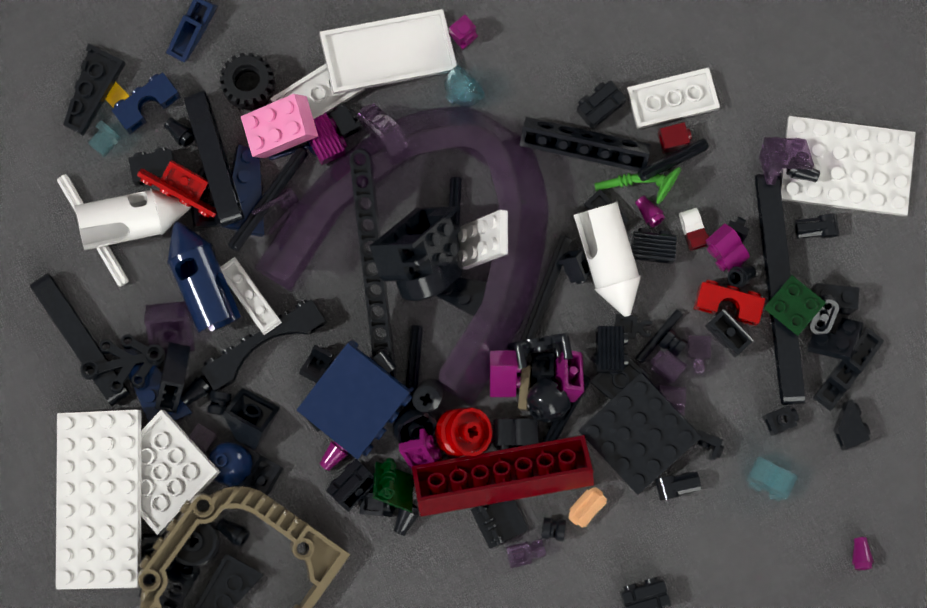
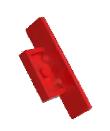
(181, 184)

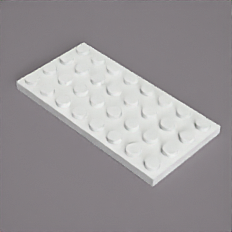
(98, 499)

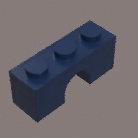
(158, 90)

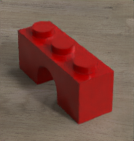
(748, 305)

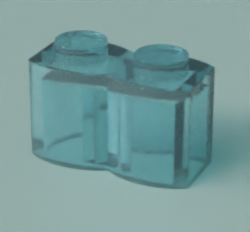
(771, 478)

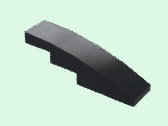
(846, 371)

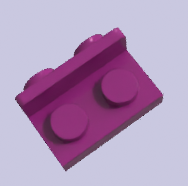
(420, 450)

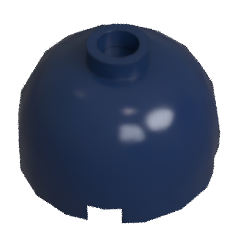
(232, 462)

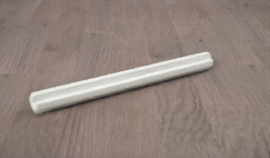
(105, 251)

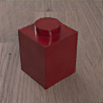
(674, 137)

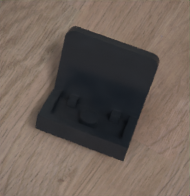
(179, 583)

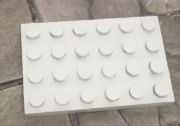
(857, 166)

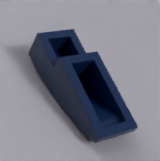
(191, 29)

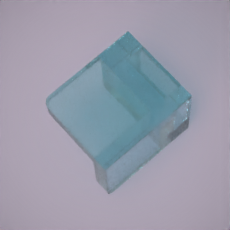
(104, 139)

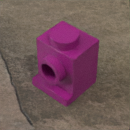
(463, 32)

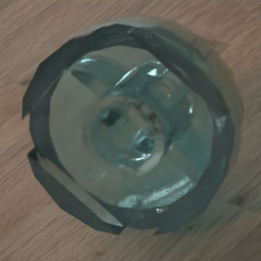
(462, 88)

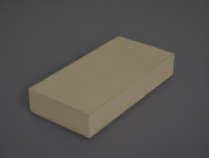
(526, 375)

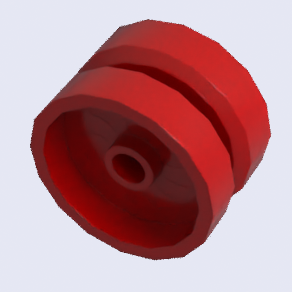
(463, 432)

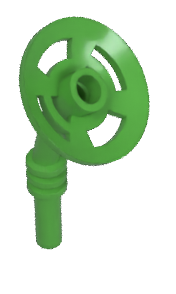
(663, 182)

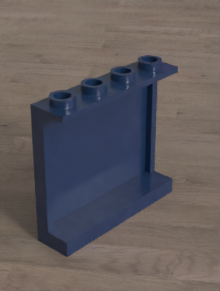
(354, 401)

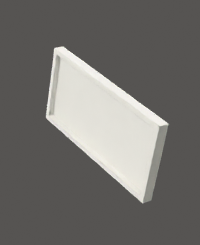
(387, 51)

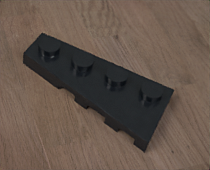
(95, 82)

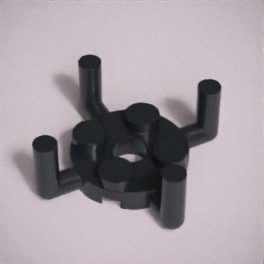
(558, 342)

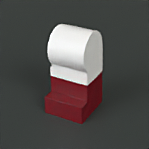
(693, 229)

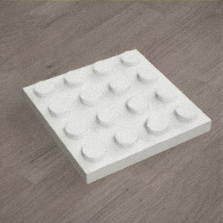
(170, 471)

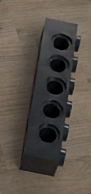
(584, 144)

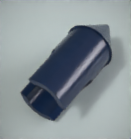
(200, 280)

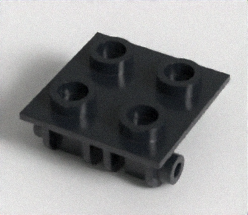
(499, 522)

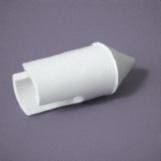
(127, 217)
(609, 256)

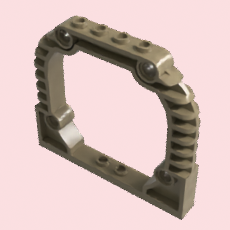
(321, 558)

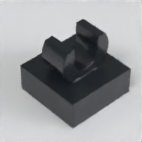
(739, 227)

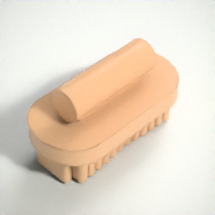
(587, 506)

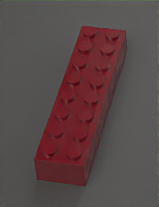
(502, 475)

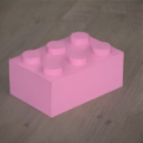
(279, 126)

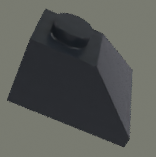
(250, 417)

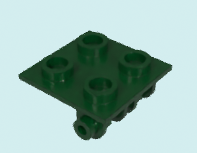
(794, 305)
(393, 485)

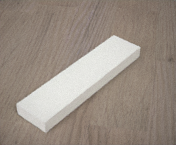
(250, 296)

